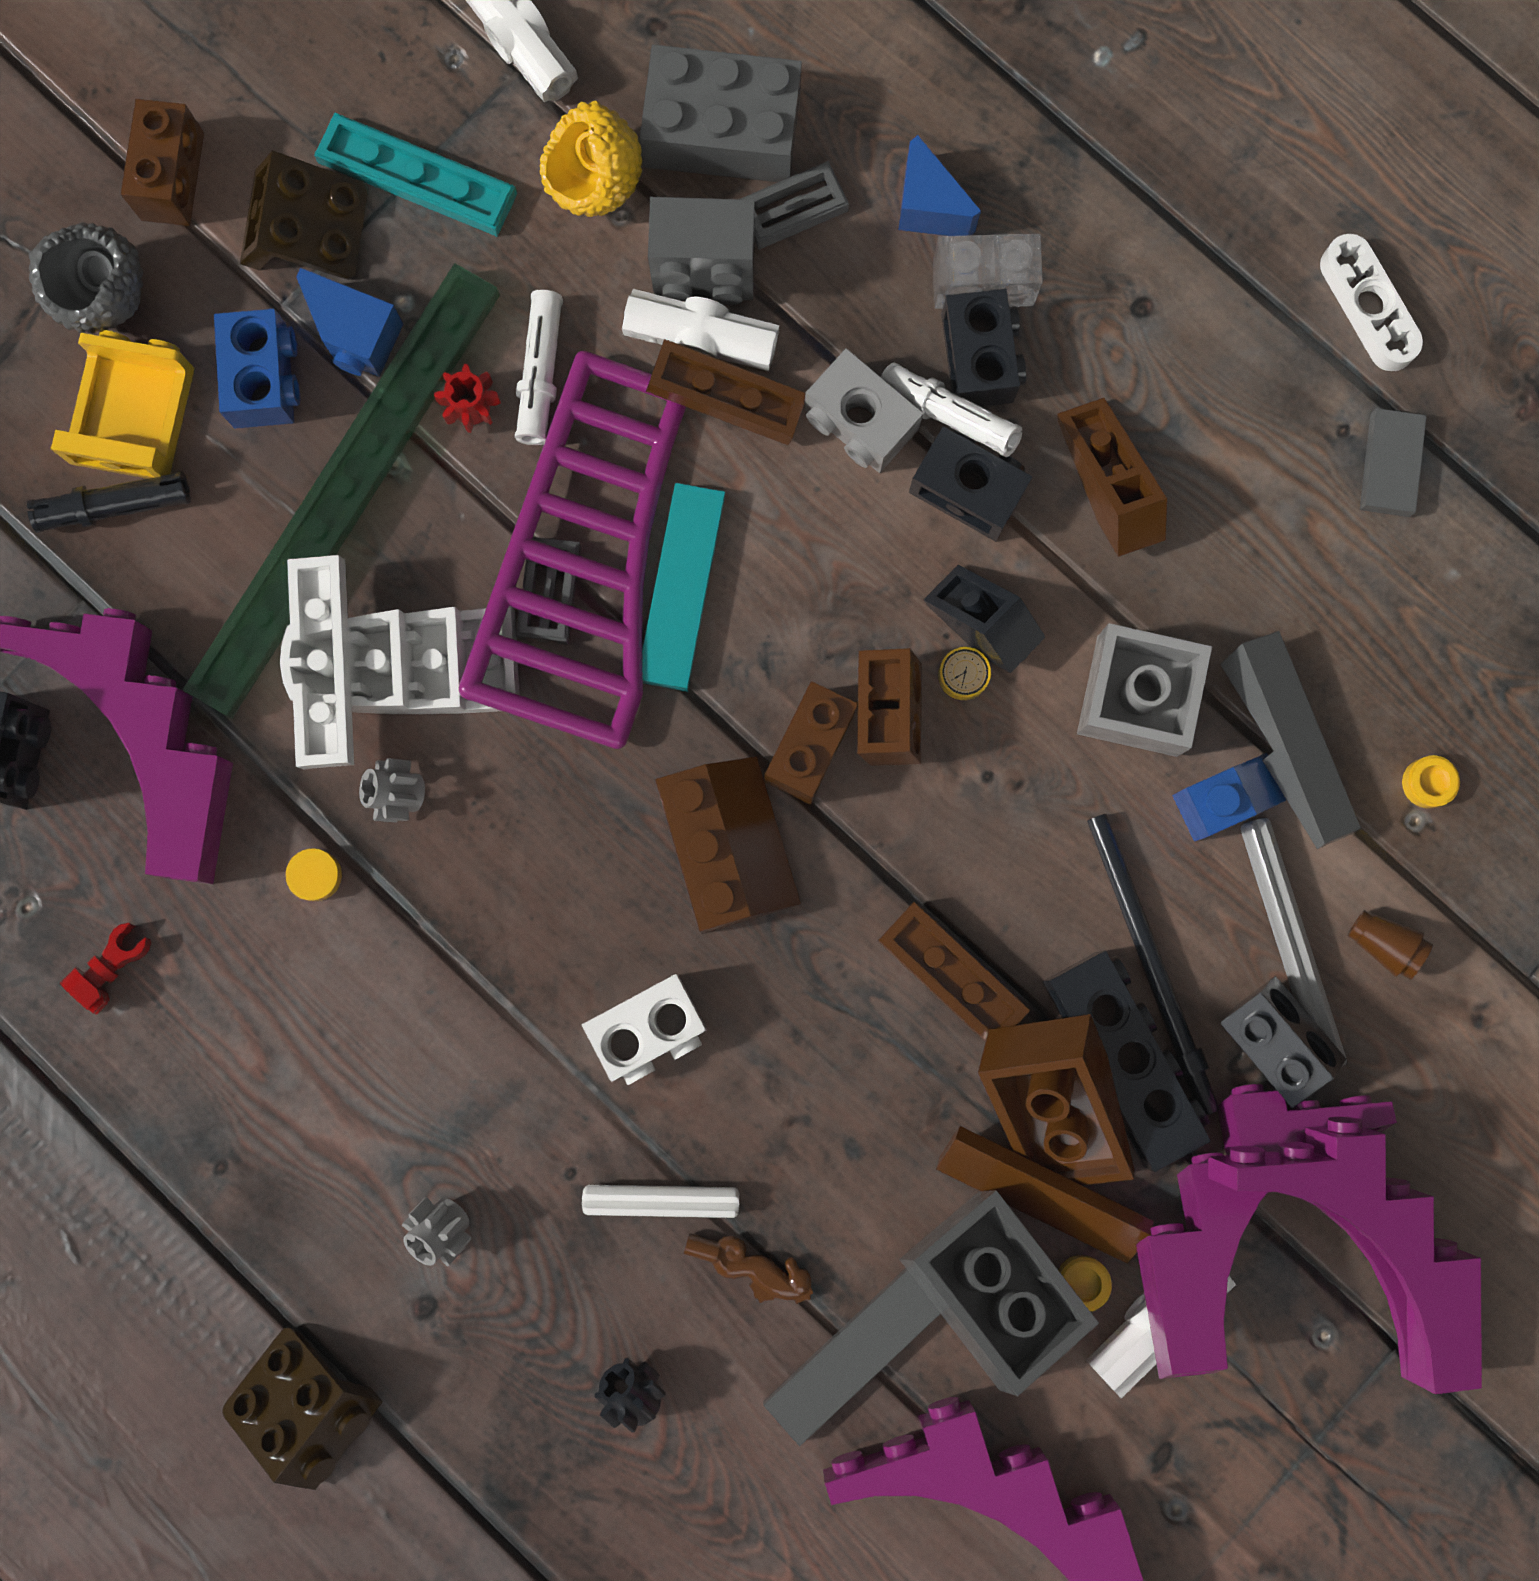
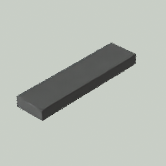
(851, 1357)

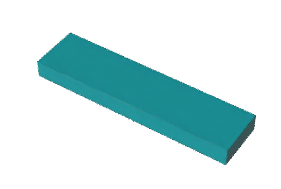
(416, 174)
(681, 586)

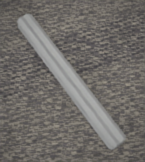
(1288, 925)

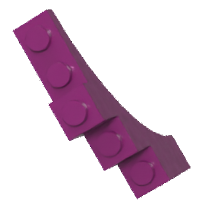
(180, 789)
(1190, 1270)
(1426, 1279)
(1016, 1490)

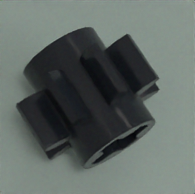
(629, 1394)

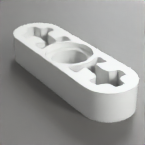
(1377, 281)

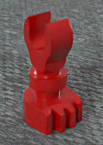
(86, 986)

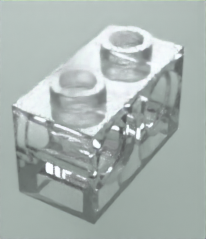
(987, 264)

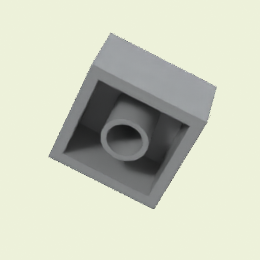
(1144, 690)

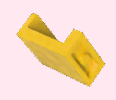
(127, 406)

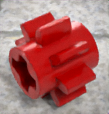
(471, 385)

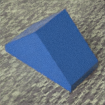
(933, 198)

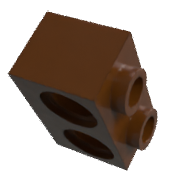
(162, 162)
(889, 707)
(810, 742)

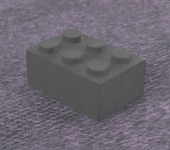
(720, 113)
(999, 1292)

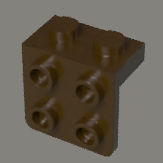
(297, 1412)

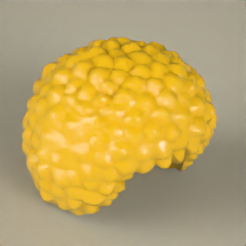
(591, 161)

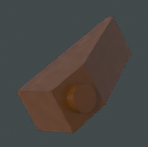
(1115, 478)

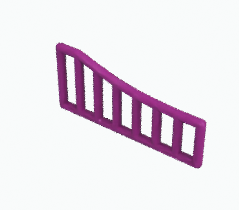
(631, 581)

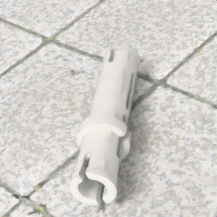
(537, 387)
(953, 410)

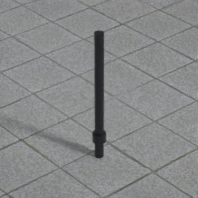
(1190, 1059)

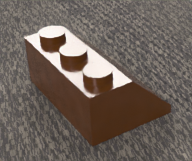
(727, 842)

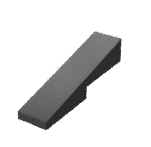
(1300, 757)

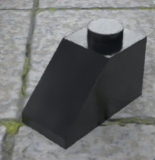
(986, 617)

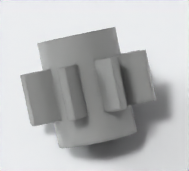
(392, 790)
(436, 1231)

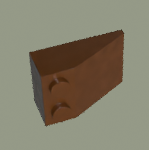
(1058, 1098)

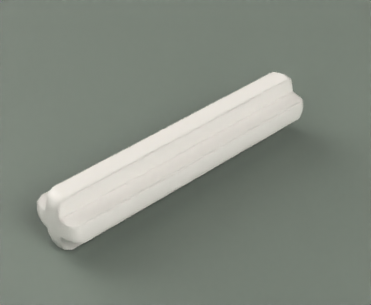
(660, 1201)

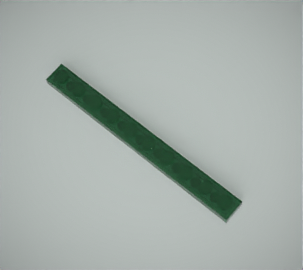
(344, 486)

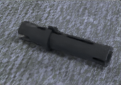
(95, 504)

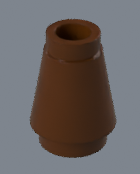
(1391, 944)

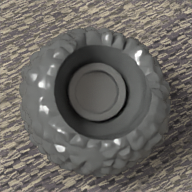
(86, 277)

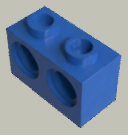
(245, 371)

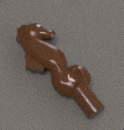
(767, 1277)

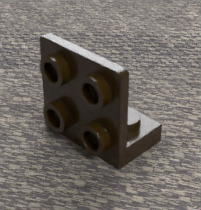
(304, 217)

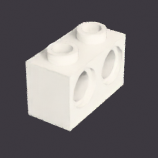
(640, 1017)

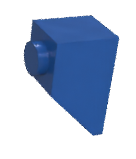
(351, 323)
(1228, 798)

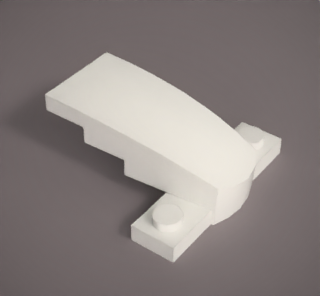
(372, 661)

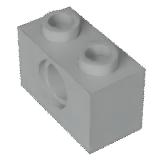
(851, 385)

